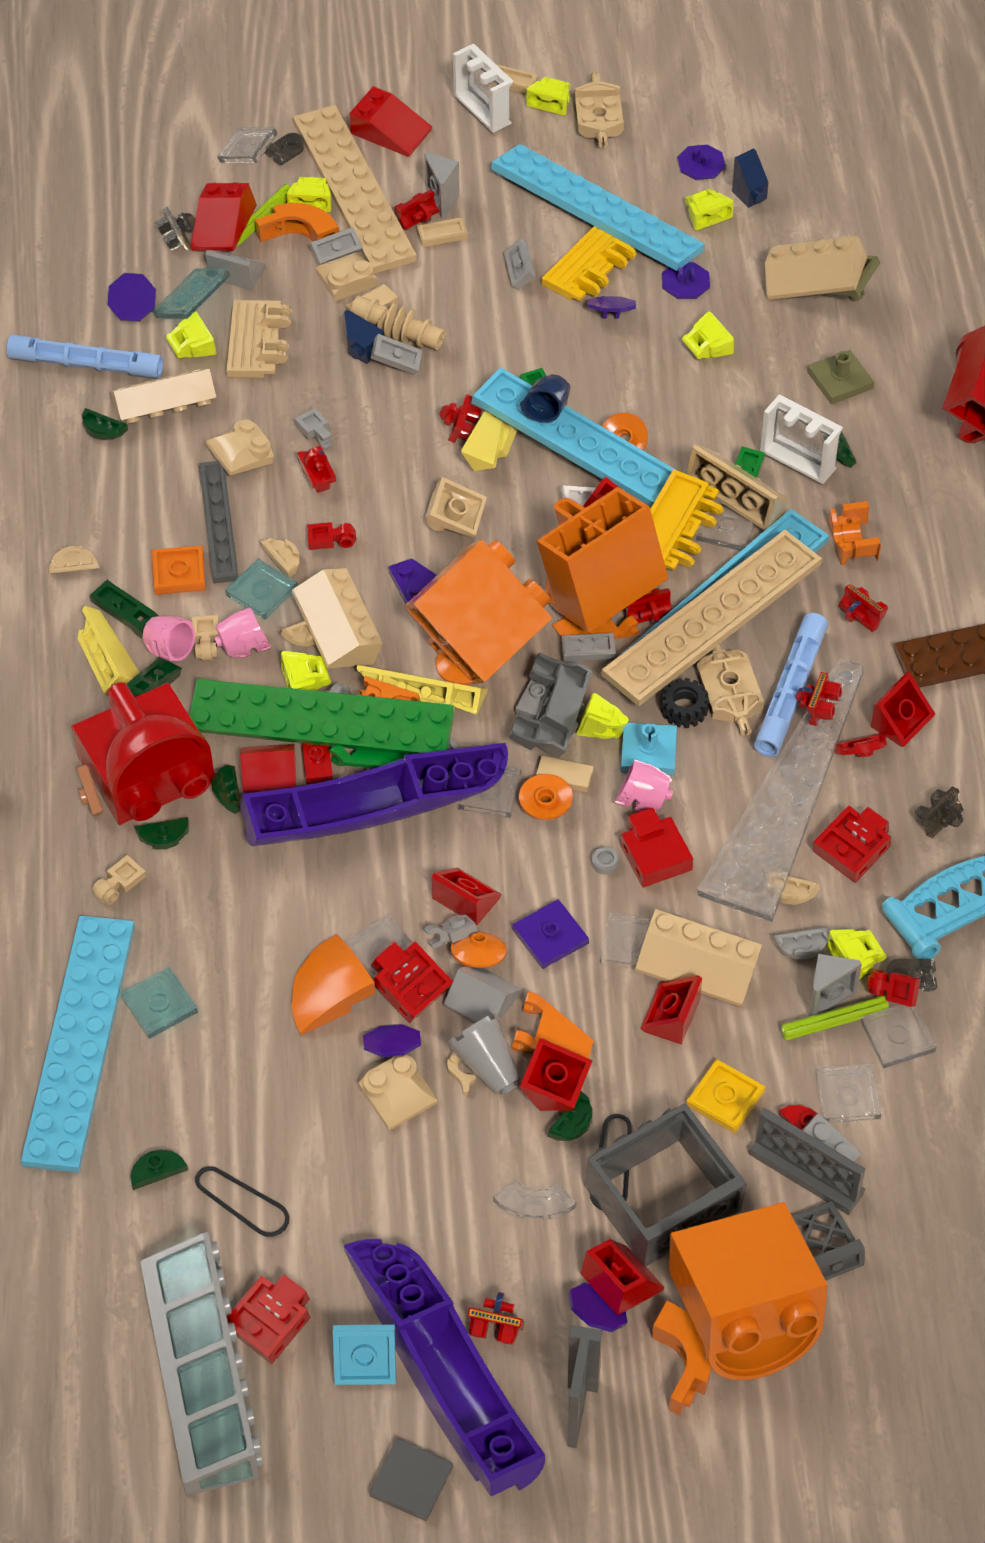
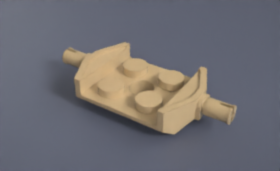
(602, 99)
(731, 701)

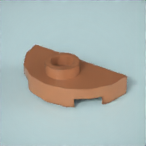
(88, 792)

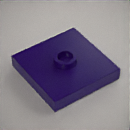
(550, 934)

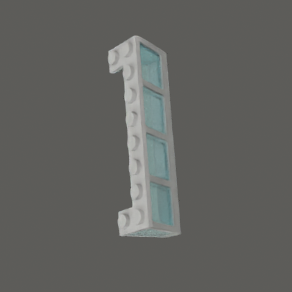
(201, 1366)

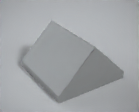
(443, 179)
(243, 270)
(834, 982)
(479, 994)

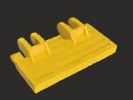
(587, 265)
(679, 514)

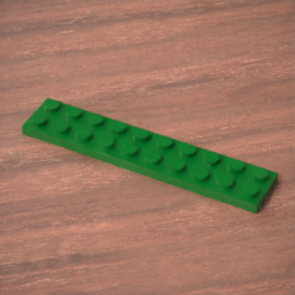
(321, 717)

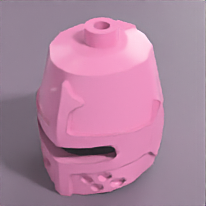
(240, 634)
(169, 637)
(645, 786)

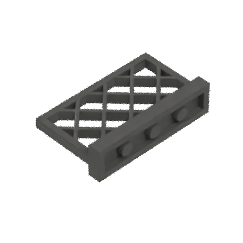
(809, 1171)
(836, 1259)
(583, 1374)

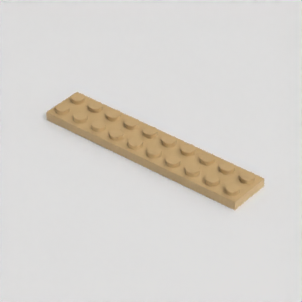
(354, 188)
(711, 617)

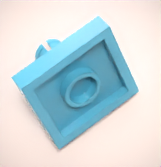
(650, 745)
(364, 1354)

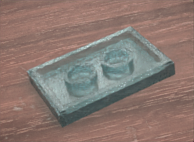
(191, 293)

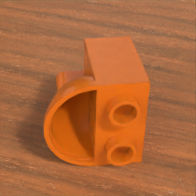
(601, 558)
(480, 610)
(750, 1290)

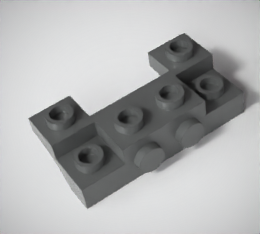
(559, 707)

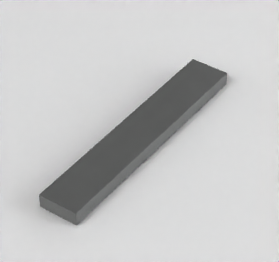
(218, 522)

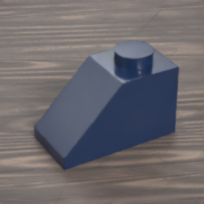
(749, 179)
(360, 336)

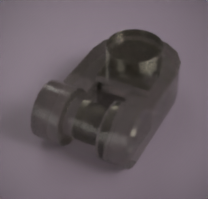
(286, 148)
(910, 966)

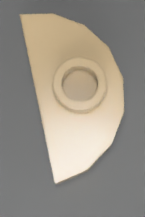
(283, 554)
(73, 559)
(298, 635)
(799, 891)

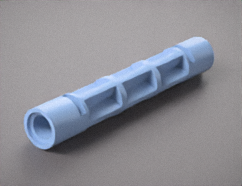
(99, 358)
(793, 677)

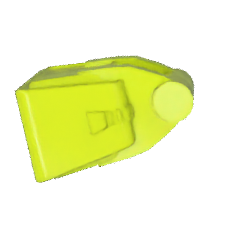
(549, 95)
(311, 191)
(708, 208)
(712, 336)
(191, 338)
(299, 671)
(601, 719)
(851, 945)

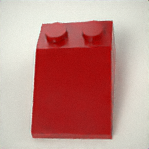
(388, 122)
(222, 216)

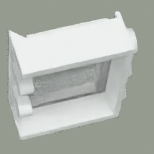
(482, 87)
(800, 438)

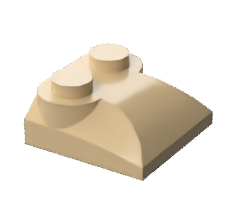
(347, 276)
(241, 448)
(455, 508)
(397, 1090)

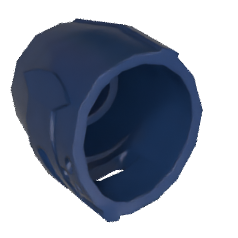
(548, 396)

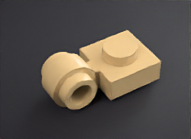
(205, 635)
(122, 875)

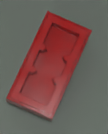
(317, 763)

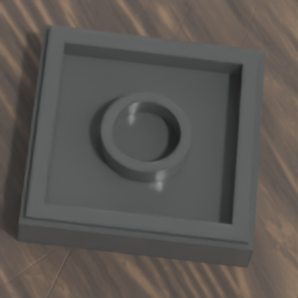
(411, 1480)

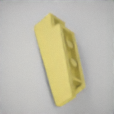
(488, 442)
(105, 651)
(430, 689)

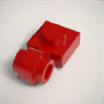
(323, 535)
(899, 987)

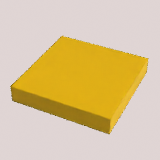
(725, 1096)

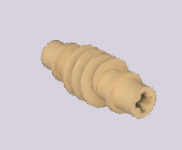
(398, 324)

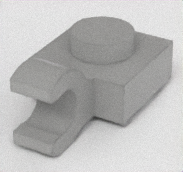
(314, 424)
(455, 929)

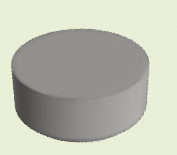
(605, 860)

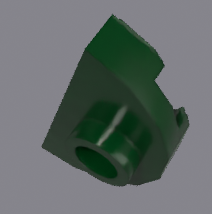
(102, 426)
(844, 451)
(226, 788)
(163, 834)
(573, 1123)
(155, 1167)

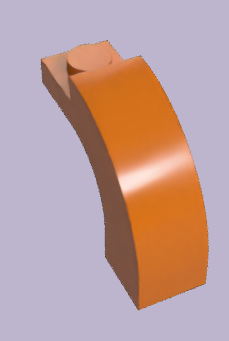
(297, 219)
(678, 1331)

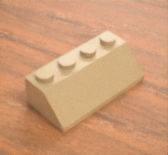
(814, 267)
(163, 394)
(737, 487)
(338, 619)
(684, 949)

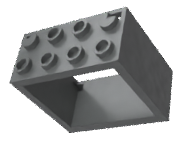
(651, 1138)

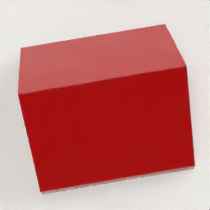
(902, 711)
(268, 768)
(463, 893)
(673, 1009)
(554, 1077)

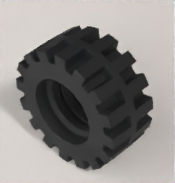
(684, 715)

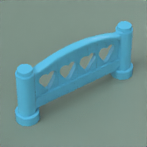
(922, 931)

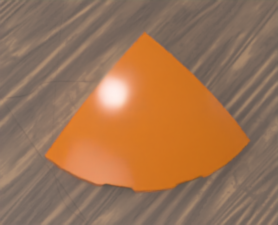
(328, 985)

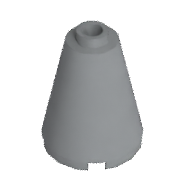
(487, 1054)

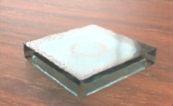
(261, 589)
(159, 1003)

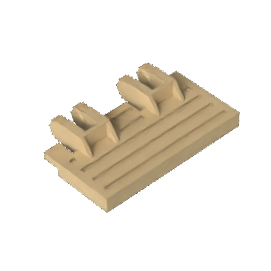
(254, 338)

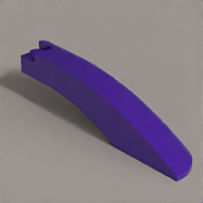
(372, 796)
(446, 1366)

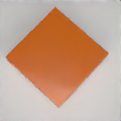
(178, 570)

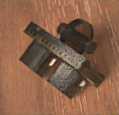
(182, 224)
(944, 811)

